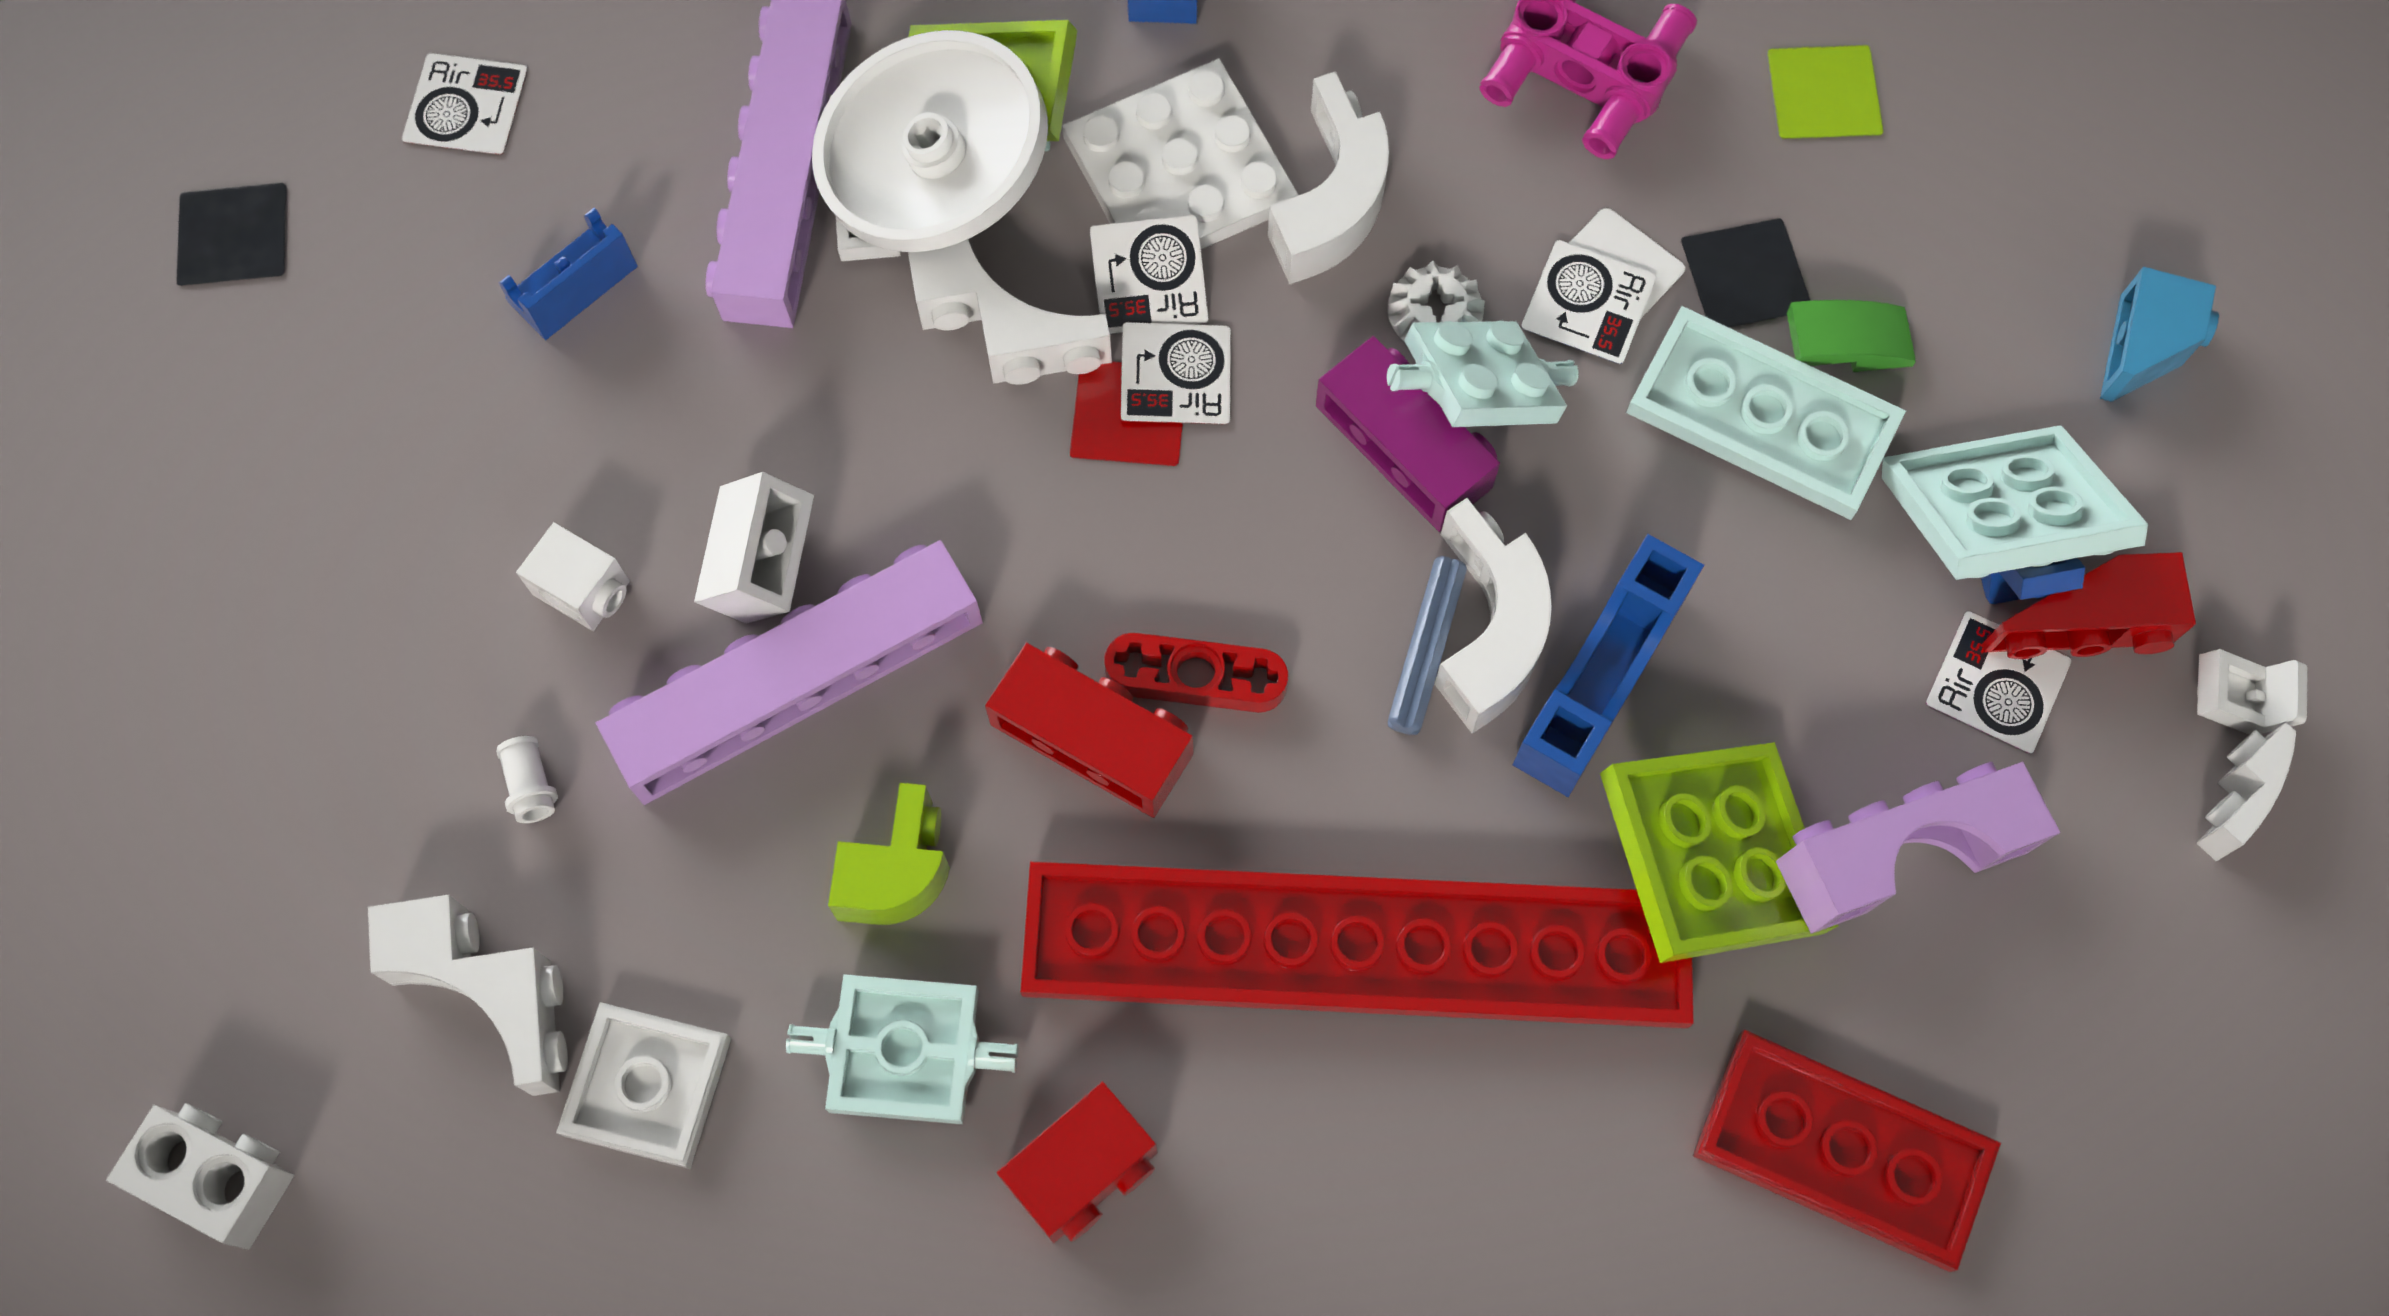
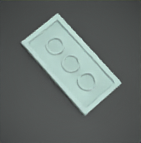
(1766, 412)

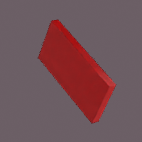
(1848, 1150)

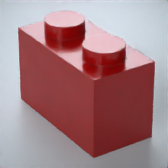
(1080, 1164)

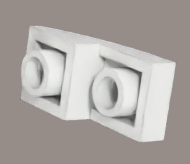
(2252, 789)

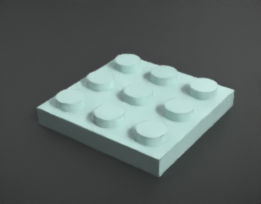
(2012, 502)

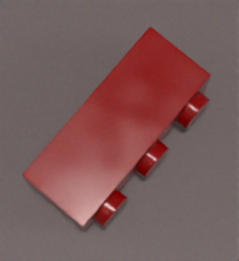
(1091, 728)

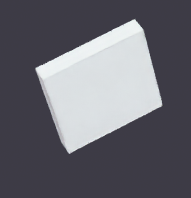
(644, 1085)

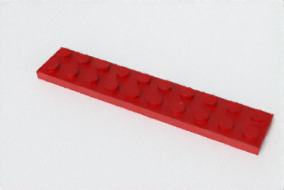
(1348, 945)

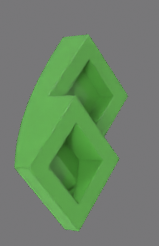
(1851, 331)

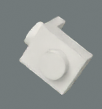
(2249, 694)

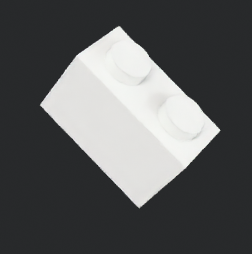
(754, 548)

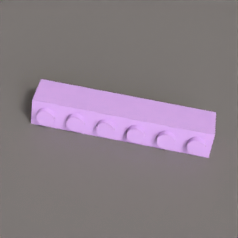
(773, 179)
(789, 671)

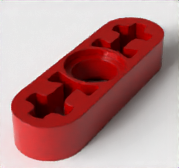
(1245, 660)

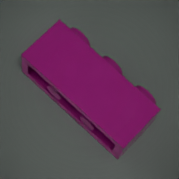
(1406, 434)

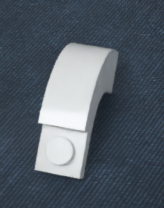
(1336, 217)
(1498, 664)

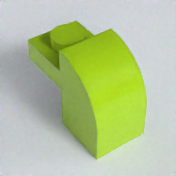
(896, 880)

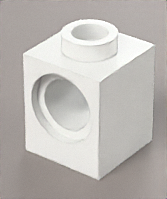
(574, 577)

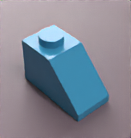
(2157, 329)

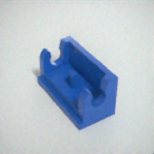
(571, 277)

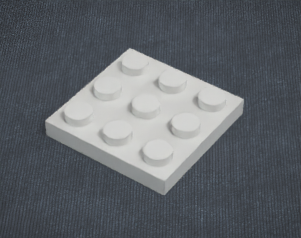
(1181, 154)

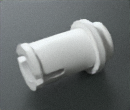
(526, 781)

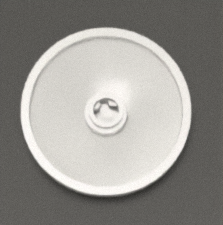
(930, 141)

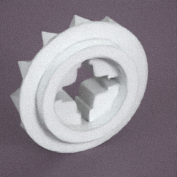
(1414, 291)

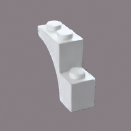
(1018, 337)
(433, 944)

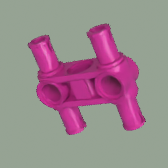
(1591, 60)

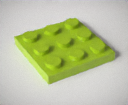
(1707, 846)

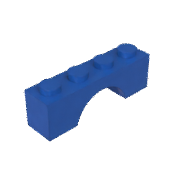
(1607, 665)

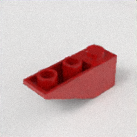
(2123, 603)

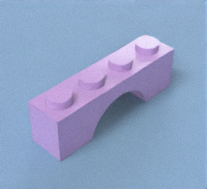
(1852, 867)

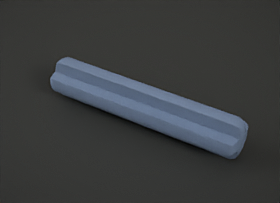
(1427, 645)

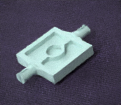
(1483, 374)
(902, 1049)

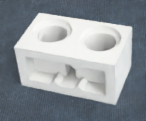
(198, 1185)

